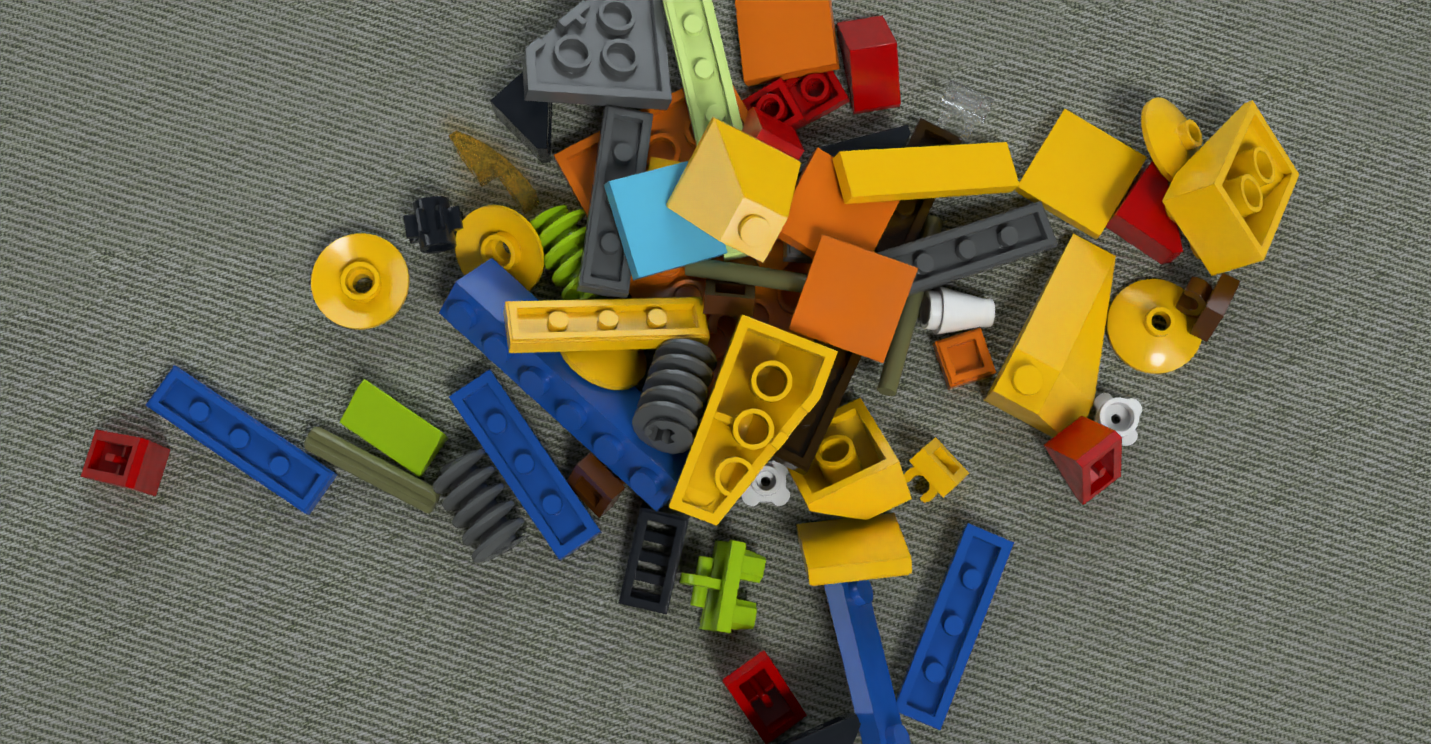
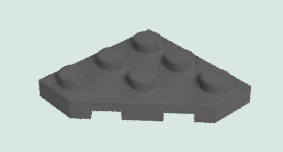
(602, 57)

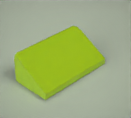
(393, 428)

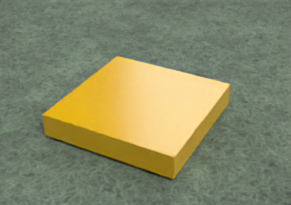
(1080, 174)
(853, 549)

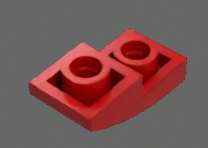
(800, 98)

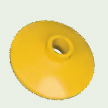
(1169, 136)
(483, 239)
(346, 263)
(1136, 339)
(609, 367)

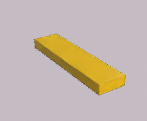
(925, 172)
(602, 324)

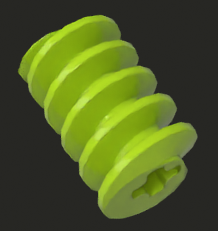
(563, 248)

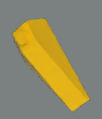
(1057, 355)
(754, 406)

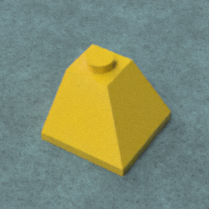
(736, 189)
(853, 469)

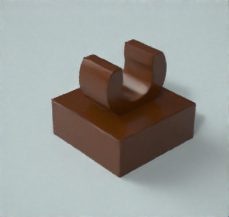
(727, 299)
(1207, 303)
(595, 485)

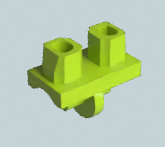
(718, 583)

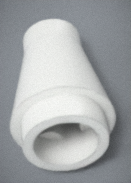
(954, 311)

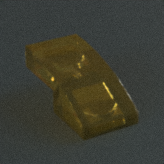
(488, 164)

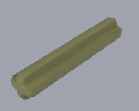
(371, 469)

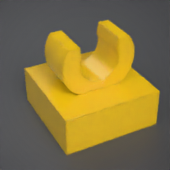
(938, 468)

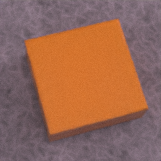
(964, 358)

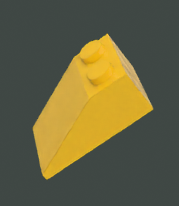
(1233, 193)

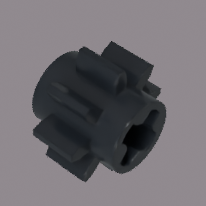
(433, 224)

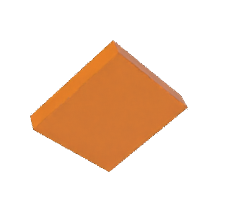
(785, 39)
(820, 210)
(853, 298)

